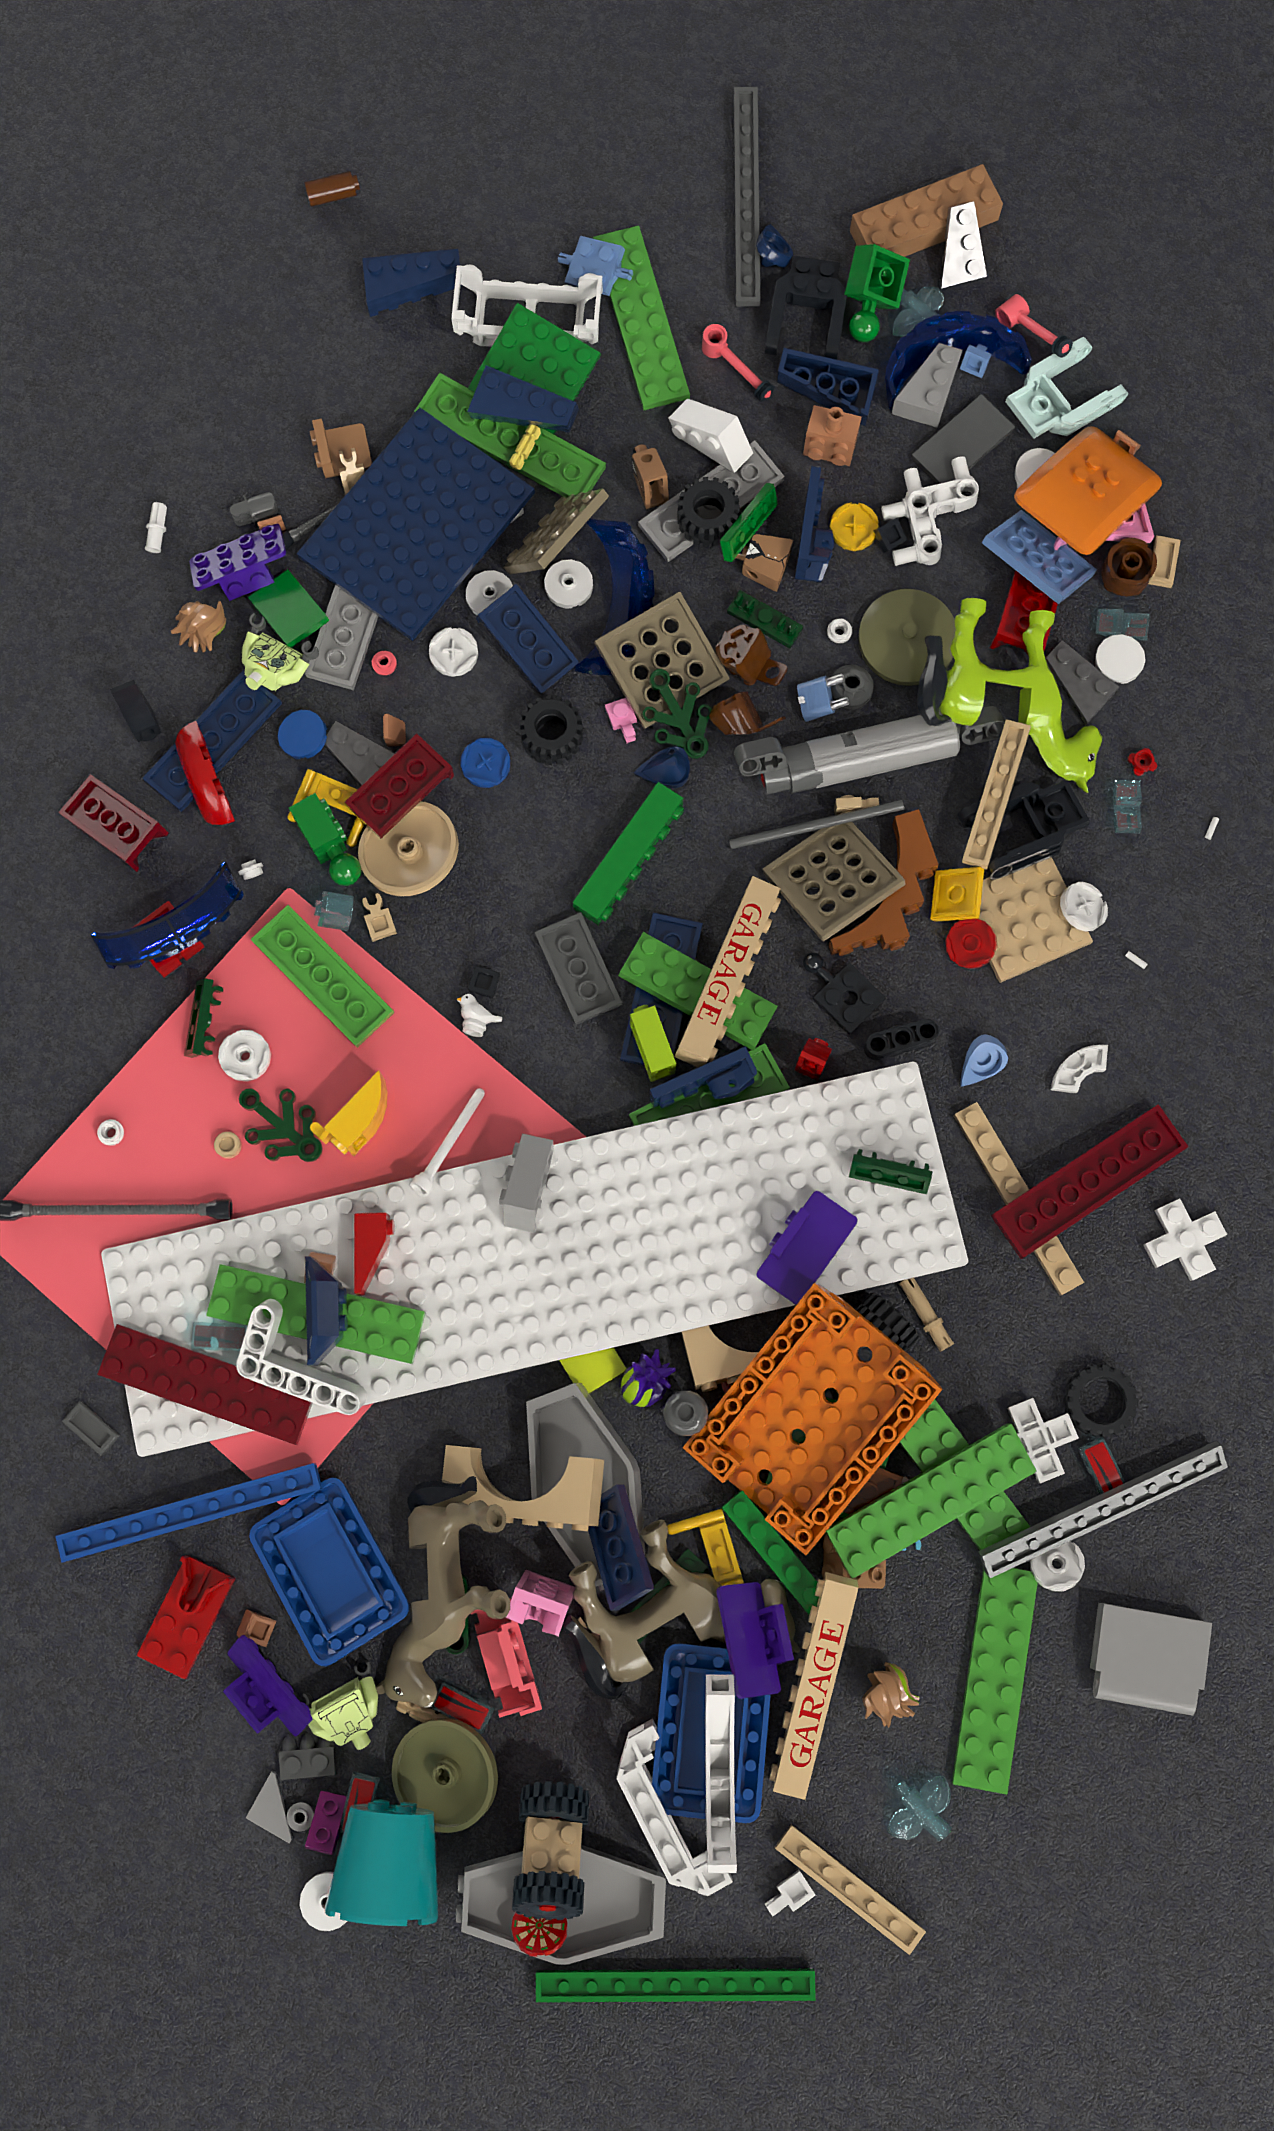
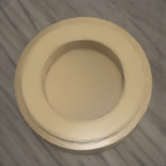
(227, 1145)

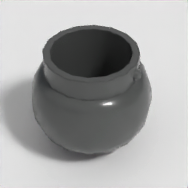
(685, 1413)

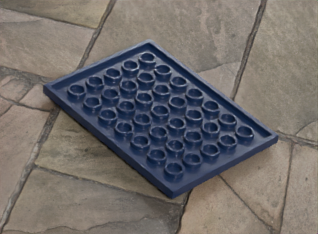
(416, 523)

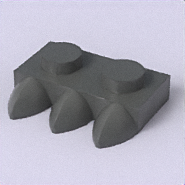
(308, 1759)

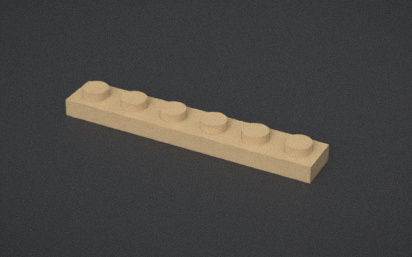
(996, 794)
(850, 1889)

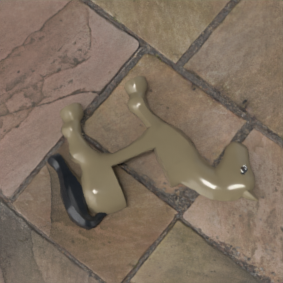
(439, 1621)
(618, 1651)

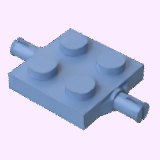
(595, 258)

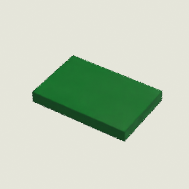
(288, 609)

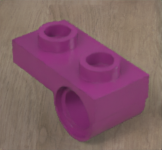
(326, 1823)

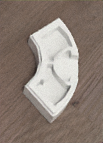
(1078, 1066)

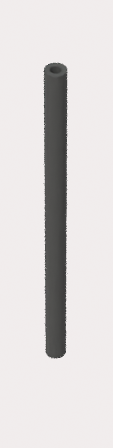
(816, 824)

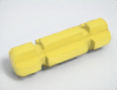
(524, 447)

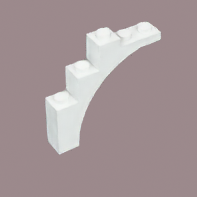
(720, 1774)

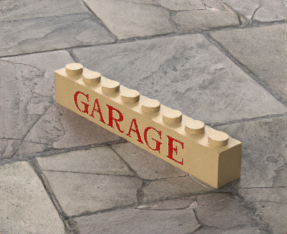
(727, 973)
(815, 1685)

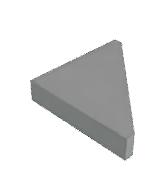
(270, 1810)

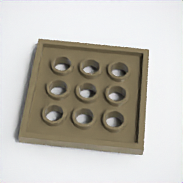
(555, 531)
(653, 621)
(846, 909)

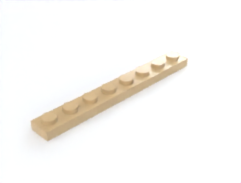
(1011, 1186)

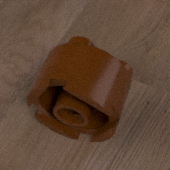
(1128, 567)

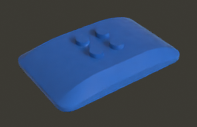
(329, 1572)
(681, 1728)

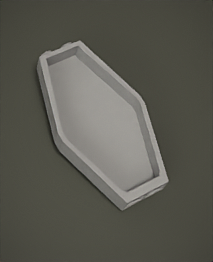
(574, 1426)
(619, 1908)

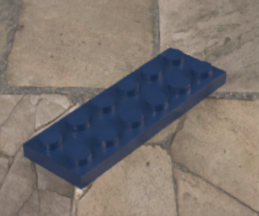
(225, 727)
(684, 937)

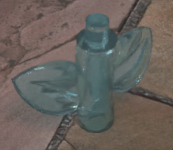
(917, 309)
(921, 1810)

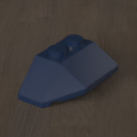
(323, 1311)

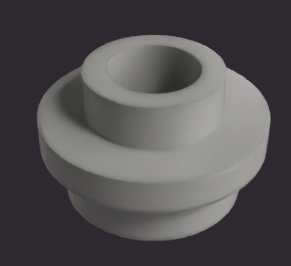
(304, 1808)

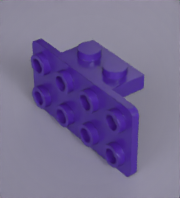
(240, 563)
(806, 1246)
(754, 1639)
(261, 1693)

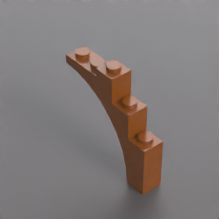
(887, 923)

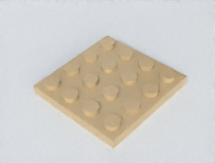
(1028, 919)

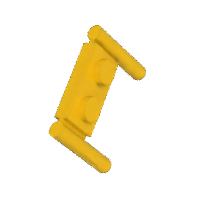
(335, 795)
(717, 1545)

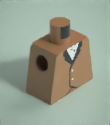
(647, 468)
(766, 559)

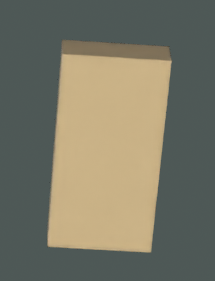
(1167, 554)

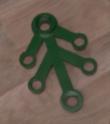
(679, 717)
(284, 1128)

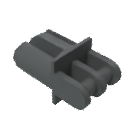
(254, 509)

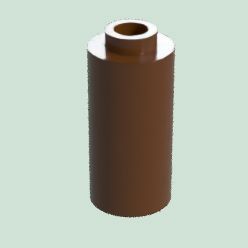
(332, 188)

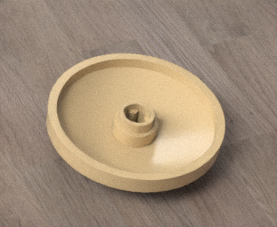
(412, 854)

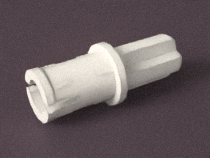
(156, 527)

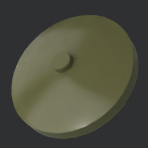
(895, 634)
(446, 1770)

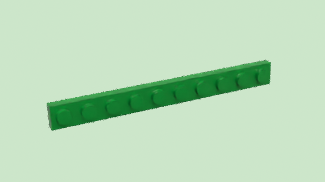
(675, 1985)

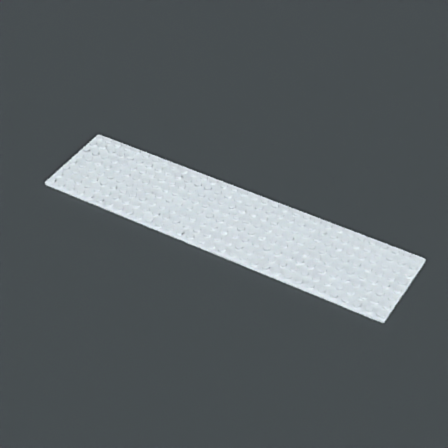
(629, 1244)

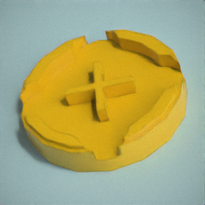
(854, 526)

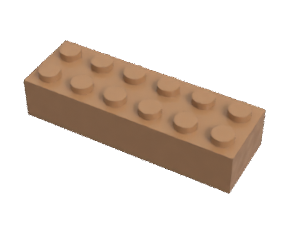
(920, 216)

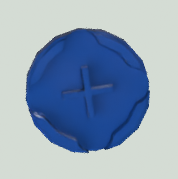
(302, 734)
(485, 762)

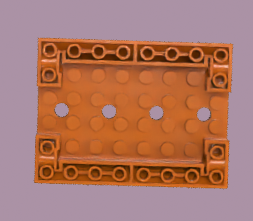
(787, 1392)

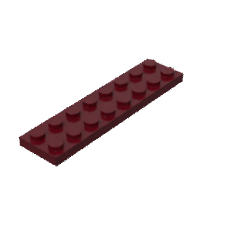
(1089, 1181)
(202, 1384)

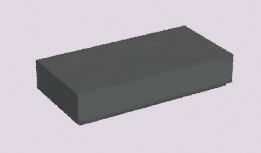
(91, 1428)

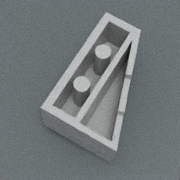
(928, 389)
(526, 1182)

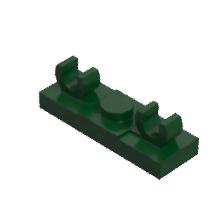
(766, 618)
(201, 1018)
(890, 1173)

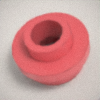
(384, 669)

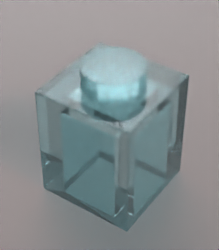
(334, 910)

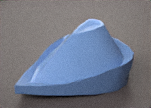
(982, 1060)

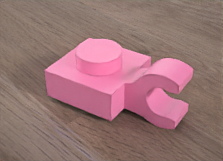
(622, 716)

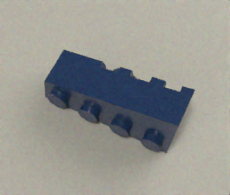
(408, 277)
(829, 381)
(515, 401)

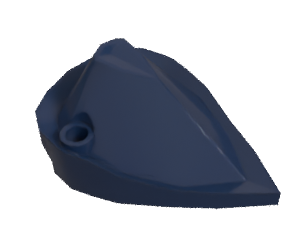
(773, 248)
(668, 767)

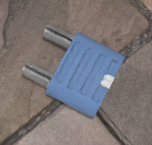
(817, 699)

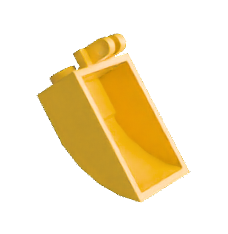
(357, 1119)

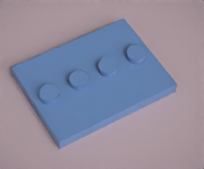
(1031, 553)

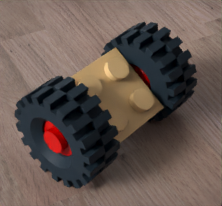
(551, 1851)

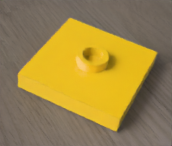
(957, 894)

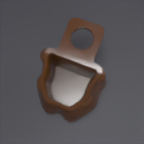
(748, 656)
(738, 716)

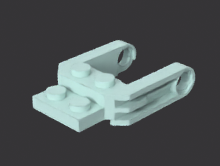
(1043, 406)

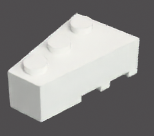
(712, 433)

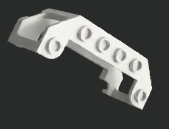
(485, 335)
(656, 1824)

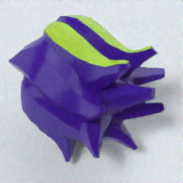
(646, 1381)

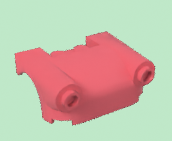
(507, 1664)

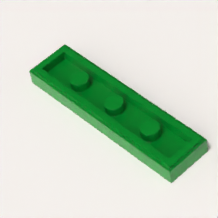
(749, 522)

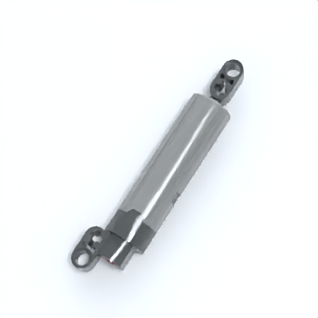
(860, 751)

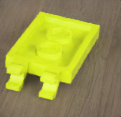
(594, 1368)

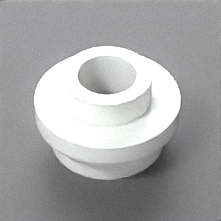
(839, 624)
(251, 869)
(105, 1127)

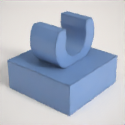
(976, 360)

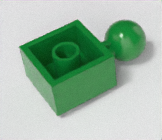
(878, 282)
(326, 839)

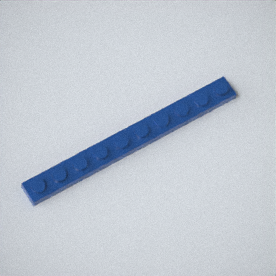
(188, 1512)

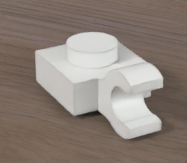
(793, 1892)

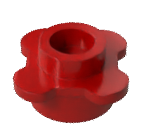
(1145, 755)

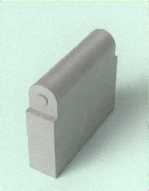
(1149, 1658)

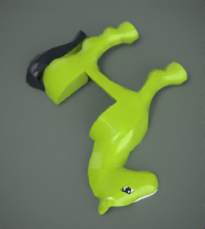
(962, 691)

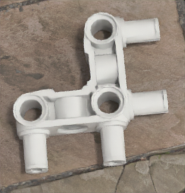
(937, 500)

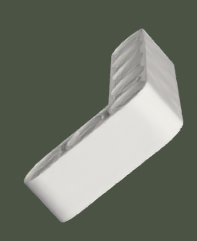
(290, 1369)

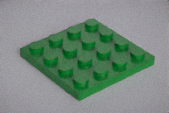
(540, 355)

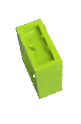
(652, 1042)

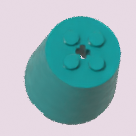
(386, 1866)

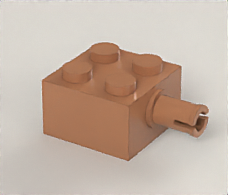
(832, 435)

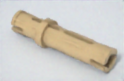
(926, 1313)

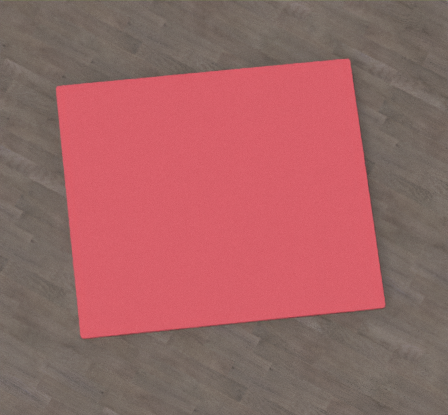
(180, 1105)

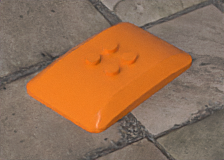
(1087, 490)

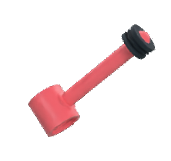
(1015, 312)
(719, 349)

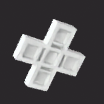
(1185, 1239)
(1042, 1437)

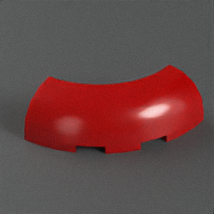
(201, 775)

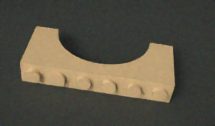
(713, 1360)
(571, 1501)

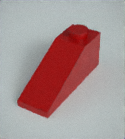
(813, 1058)
(370, 1243)

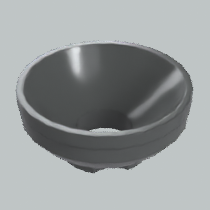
(857, 696)

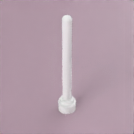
(423, 1182)

